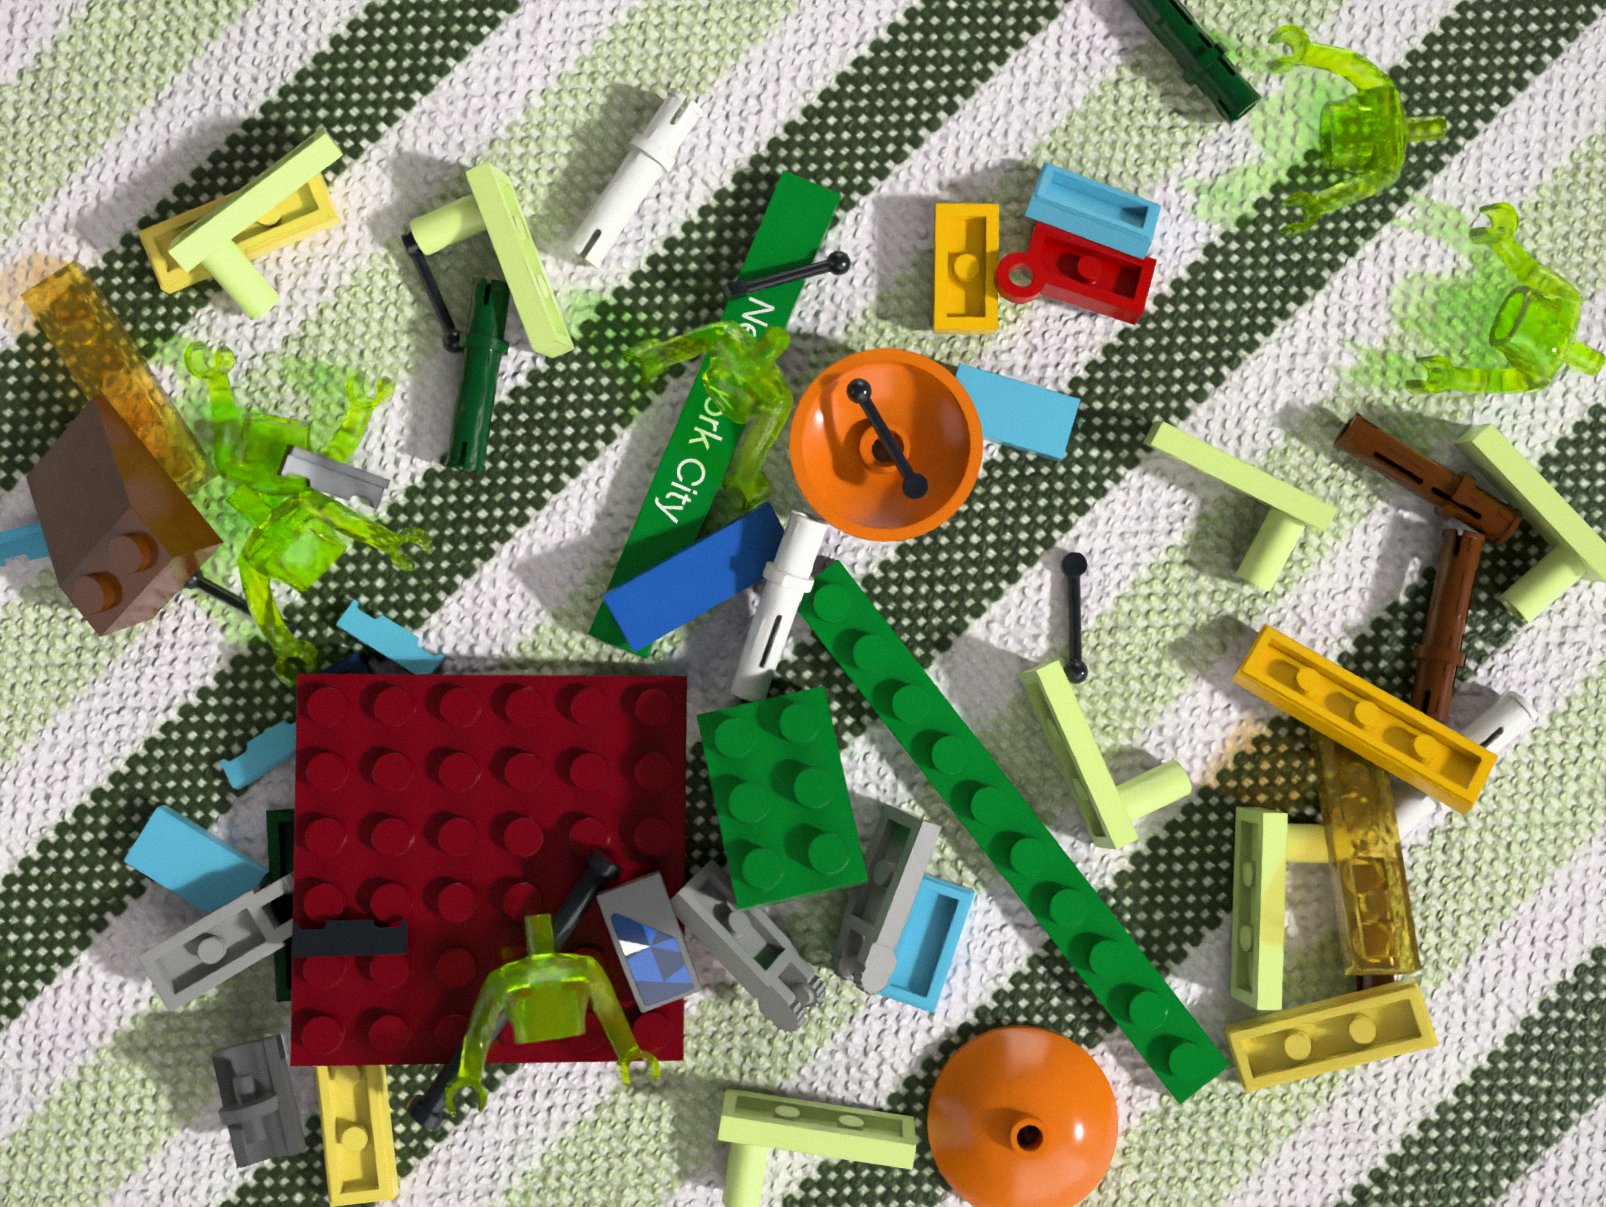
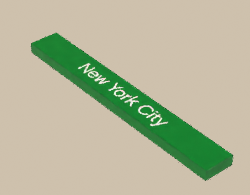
(704, 436)

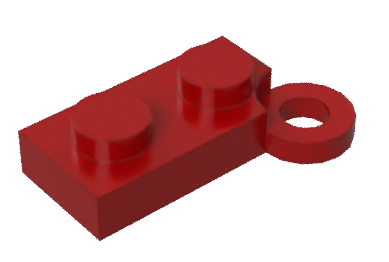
(1078, 274)

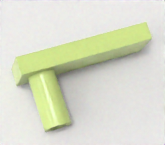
(496, 209)
(211, 237)
(1289, 506)
(1575, 545)
(1103, 806)
(1260, 856)
(766, 1121)

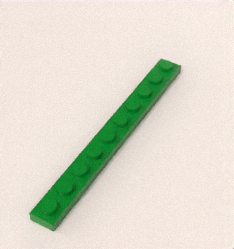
(1010, 833)

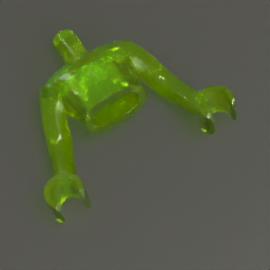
(1357, 133)
(1530, 329)
(740, 382)
(255, 446)
(296, 548)
(545, 1001)

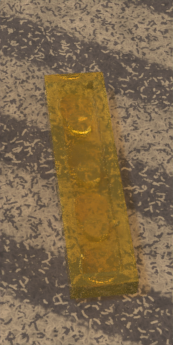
(110, 364)
(1364, 862)

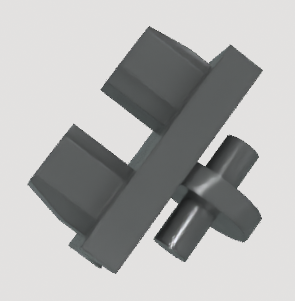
(258, 1100)

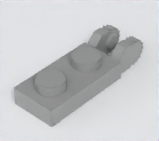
(882, 907)
(218, 945)
(749, 948)

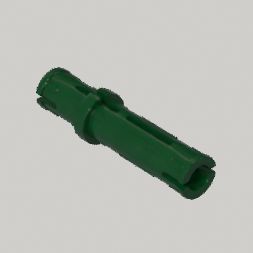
(1199, 57)
(478, 377)

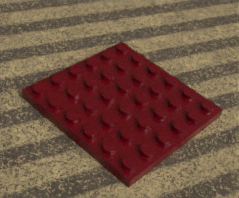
(465, 816)

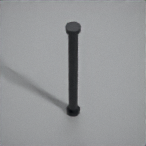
(430, 1108)

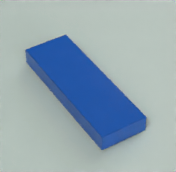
(695, 577)

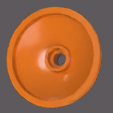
(929, 421)
(1014, 1081)

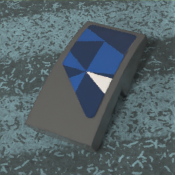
(649, 941)

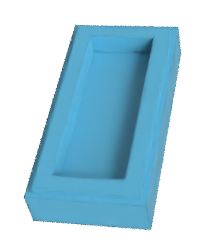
(1093, 210)
(1020, 412)
(193, 861)
(928, 942)

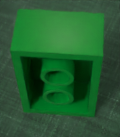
(782, 799)

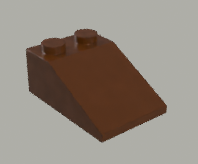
(115, 521)

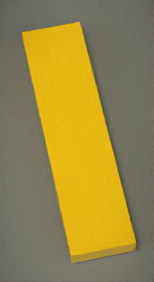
(1365, 719)

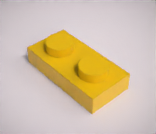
(965, 268)

